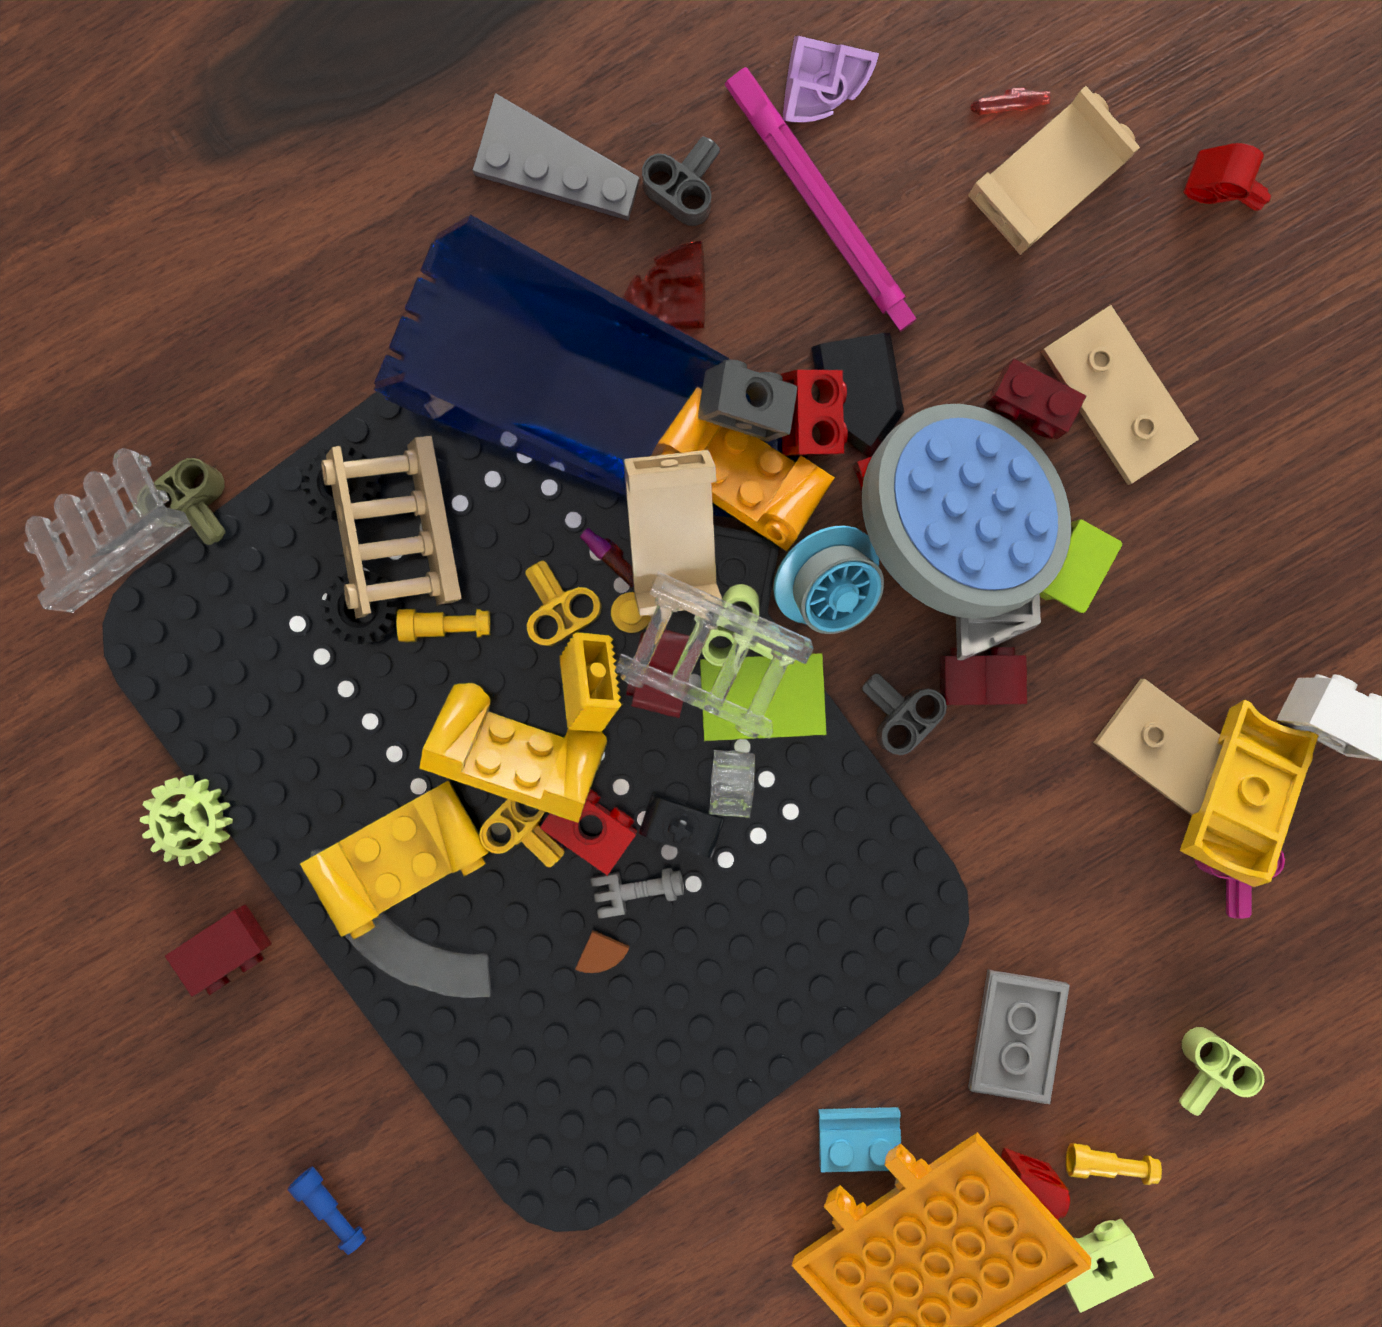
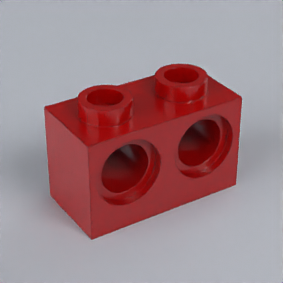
(825, 414)
(1040, 1180)

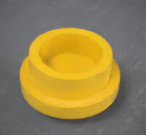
(626, 614)

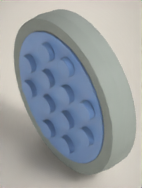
(966, 511)

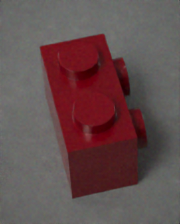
(1035, 400)
(218, 950)

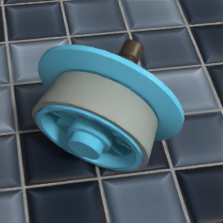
(830, 580)

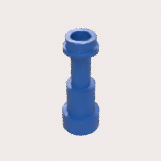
(323, 1206)

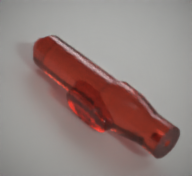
(1011, 100)

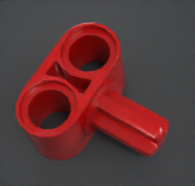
(1227, 175)

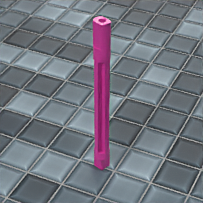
(820, 198)

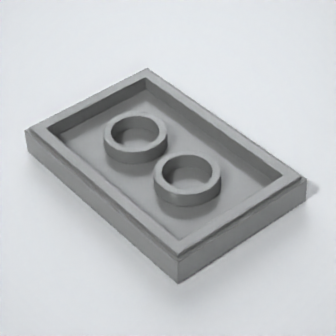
(1018, 1036)

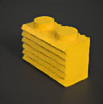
(589, 682)

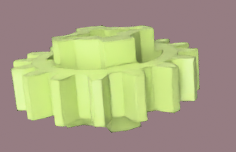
(201, 813)

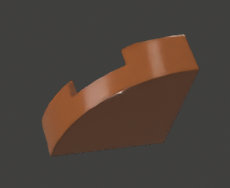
(601, 954)

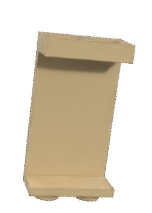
(1054, 170)
(671, 522)

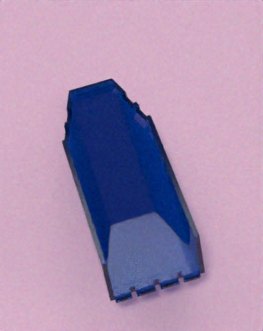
(539, 358)

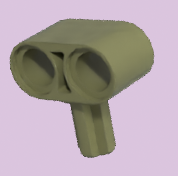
(179, 486)

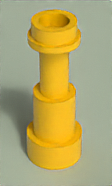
(436, 624)
(1083, 1162)

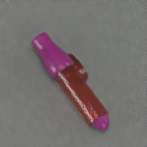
(610, 554)

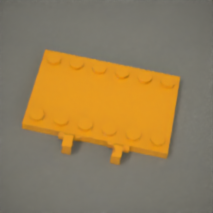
(942, 1247)

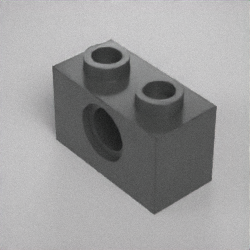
(726, 403)

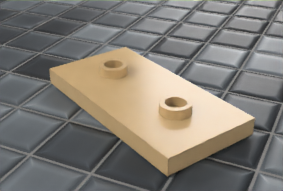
(1124, 395)
(1163, 745)

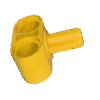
(557, 604)
(523, 829)

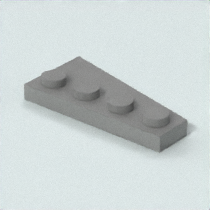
(545, 161)

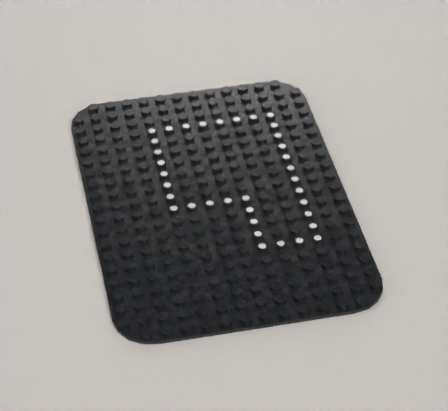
(563, 1078)

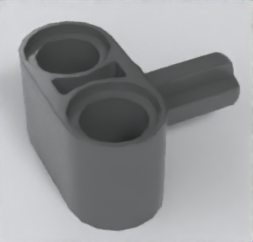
(684, 181)
(902, 711)

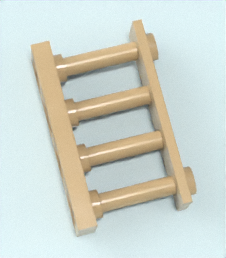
(424, 501)

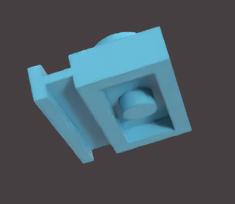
(857, 1138)

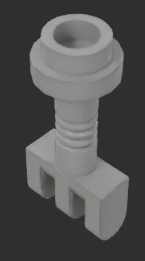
(670, 884)

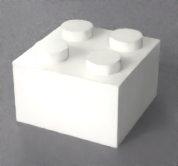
(1337, 714)

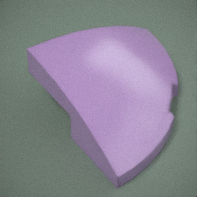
(823, 78)

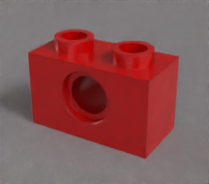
(599, 850)

